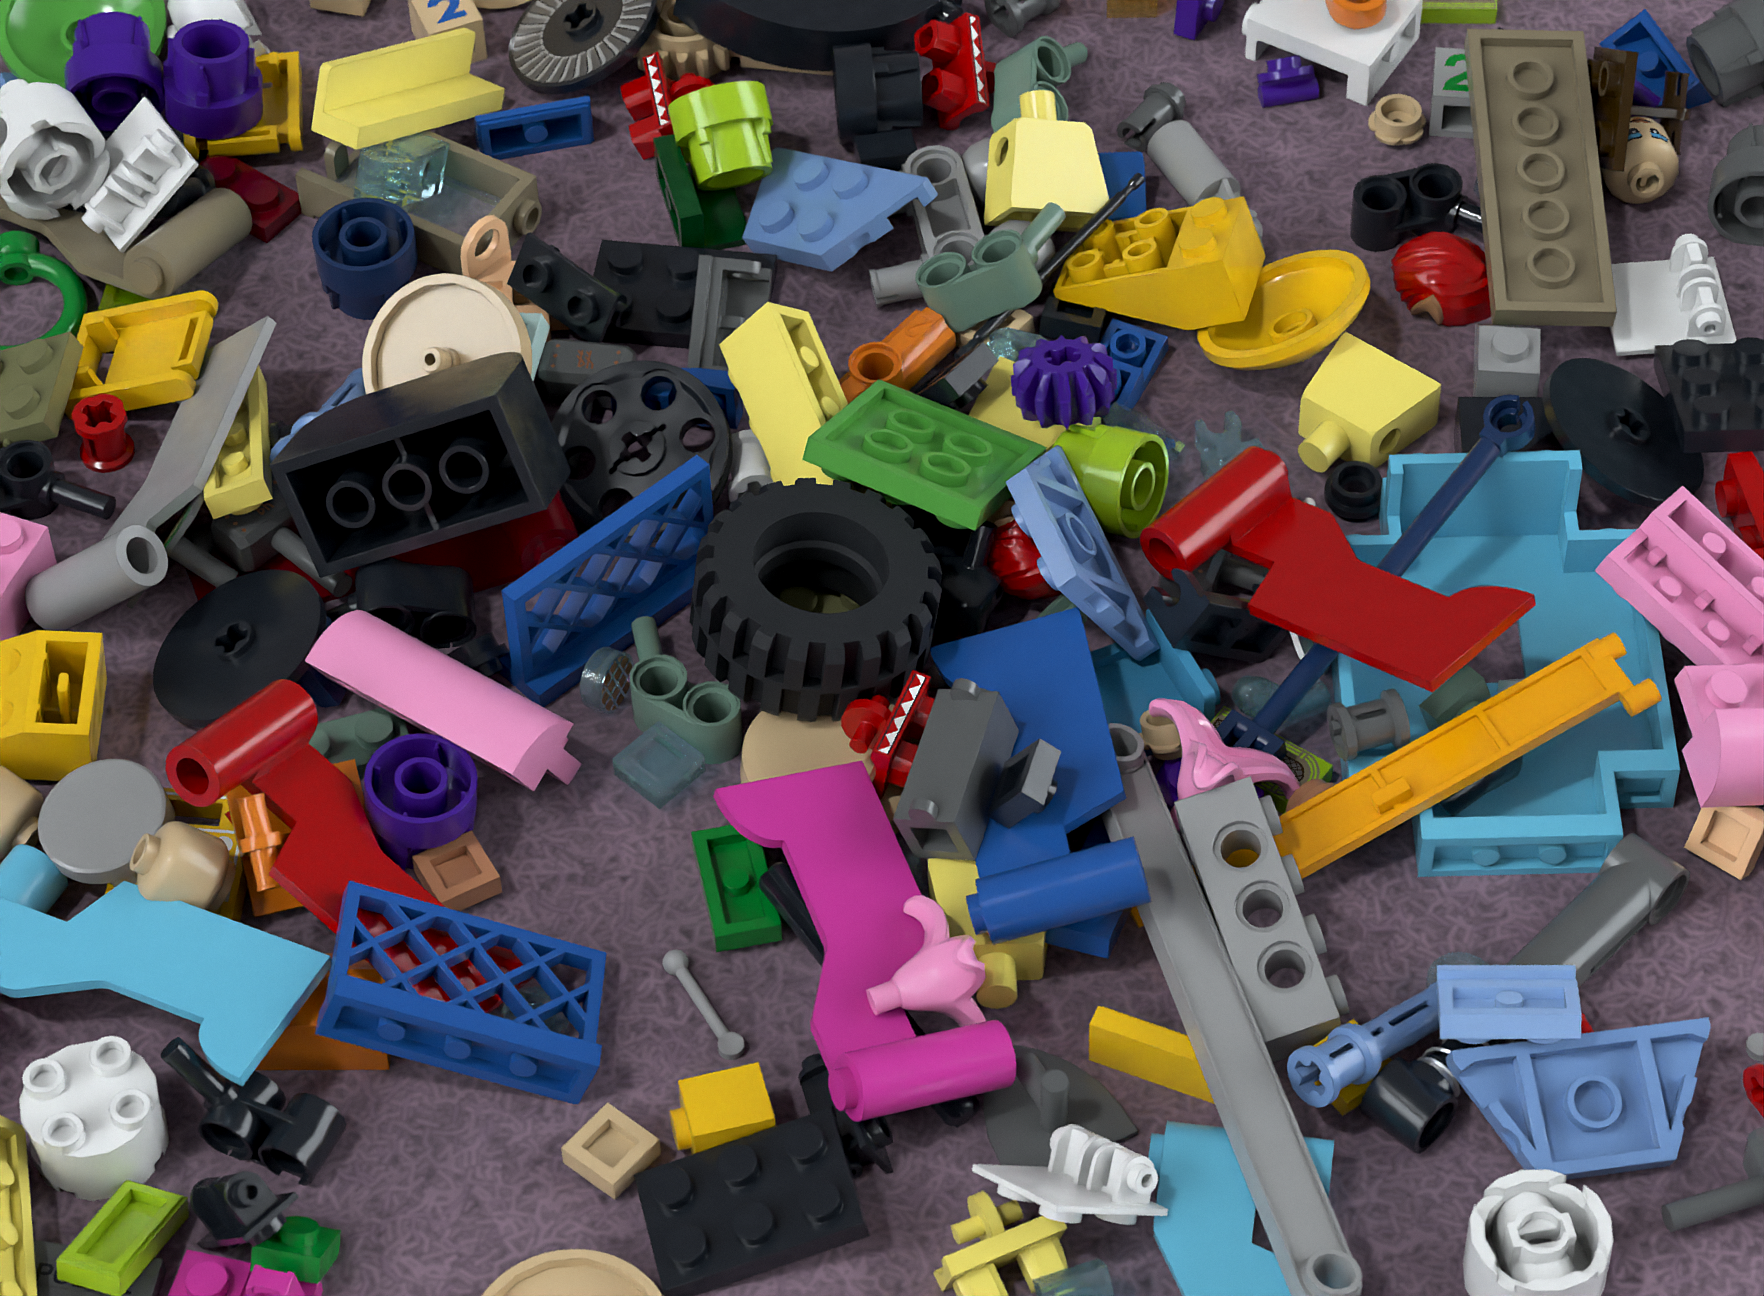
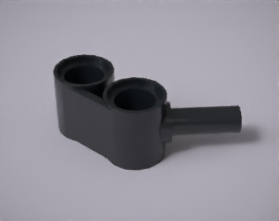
(1411, 200)
(35, 489)
(416, 594)
(252, 1119)

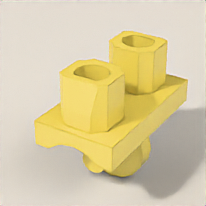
(1031, 1244)

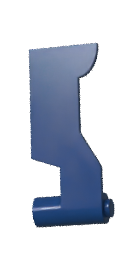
(1053, 694)

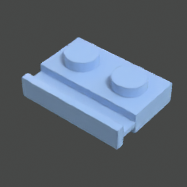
(1508, 1003)

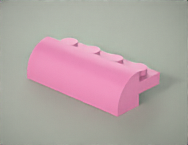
(1693, 582)
(445, 698)
(1727, 730)

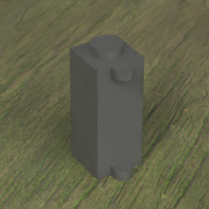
(956, 772)

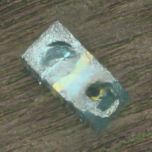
(397, 168)

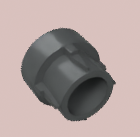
(1730, 51)
(1738, 189)

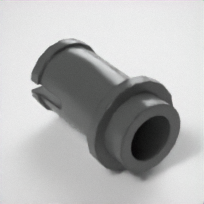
(1160, 106)

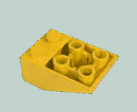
(1170, 266)
(51, 702)

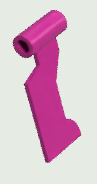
(856, 896)

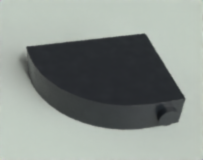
(803, 31)

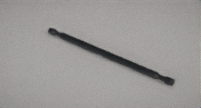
(1058, 258)

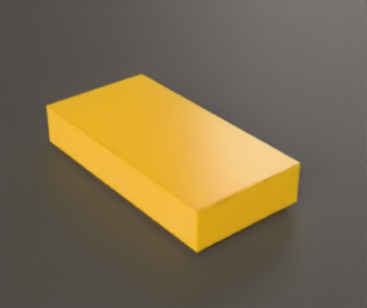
(1146, 1052)

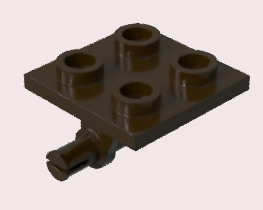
(1612, 90)

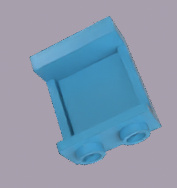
(1167, 673)

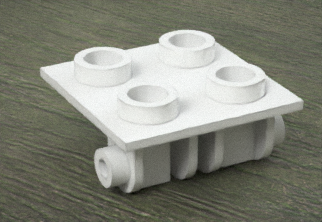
(143, 174)
(1670, 300)
(1082, 1178)

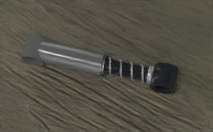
(1632, 888)

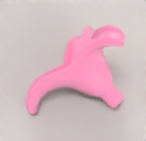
(1211, 763)
(938, 975)

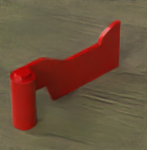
(1318, 581)
(330, 840)

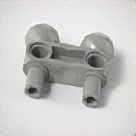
(948, 221)

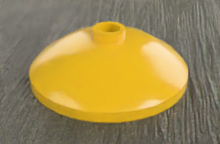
(1293, 313)

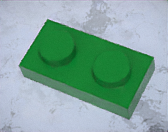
(729, 880)

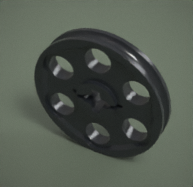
(633, 423)

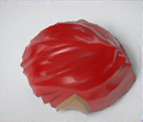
(1443, 277)
(1015, 558)

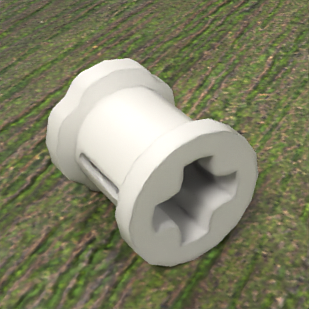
(749, 466)

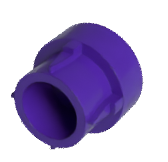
(113, 68)
(212, 81)
(419, 795)

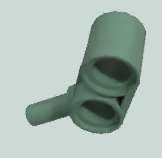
(1035, 66)
(997, 281)
(699, 714)

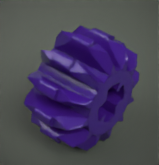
(1064, 382)

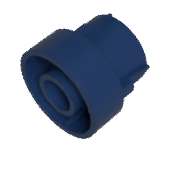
(364, 254)

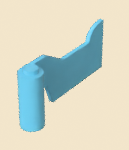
(162, 953)
(1213, 1213)

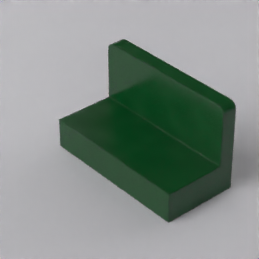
(696, 215)

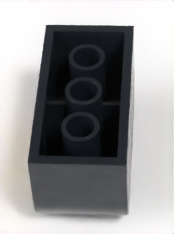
(421, 463)

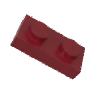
(269, 201)

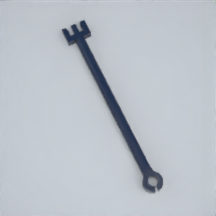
(1492, 443)

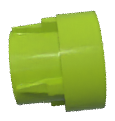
(724, 133)
(1119, 473)

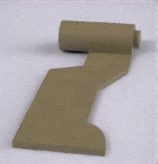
(152, 263)

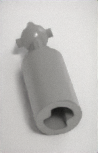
(1193, 166)

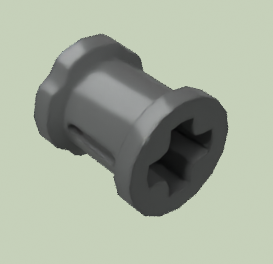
(1019, 13)
(1368, 724)

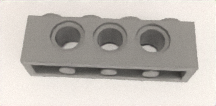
(1212, 829)

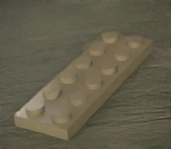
(1539, 178)

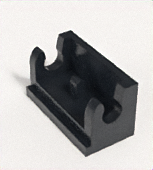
(1212, 622)

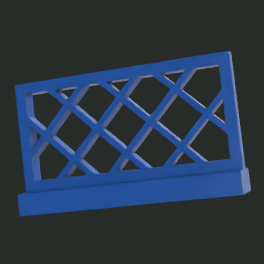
(647, 581)
(458, 1032)

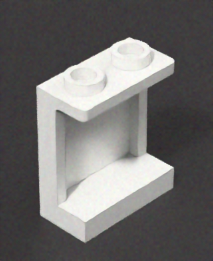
(1310, 31)

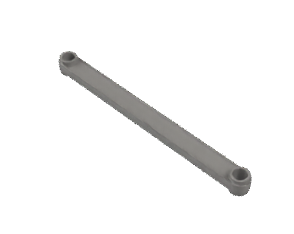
(1228, 1041)

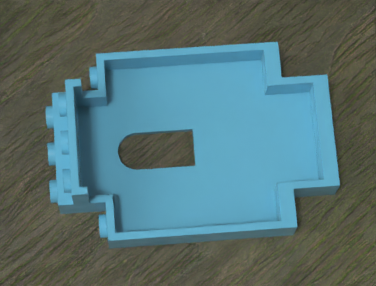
(1525, 535)

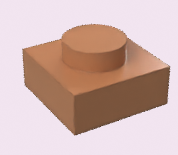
(458, 873)

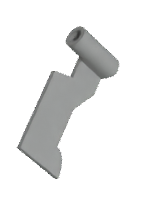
(131, 553)

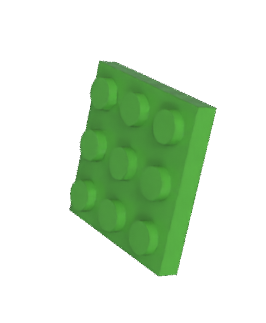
(921, 454)

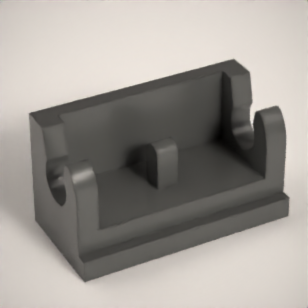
(725, 298)

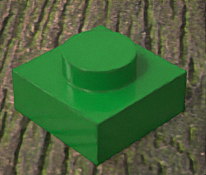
(299, 1248)

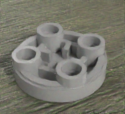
(99, 817)

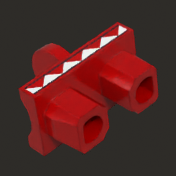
(960, 74)
(652, 96)
(889, 733)

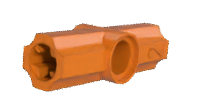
(901, 356)

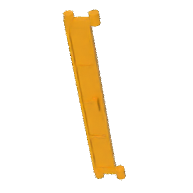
(1455, 756)

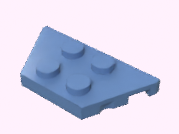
(826, 208)
(1076, 551)
(1588, 1101)

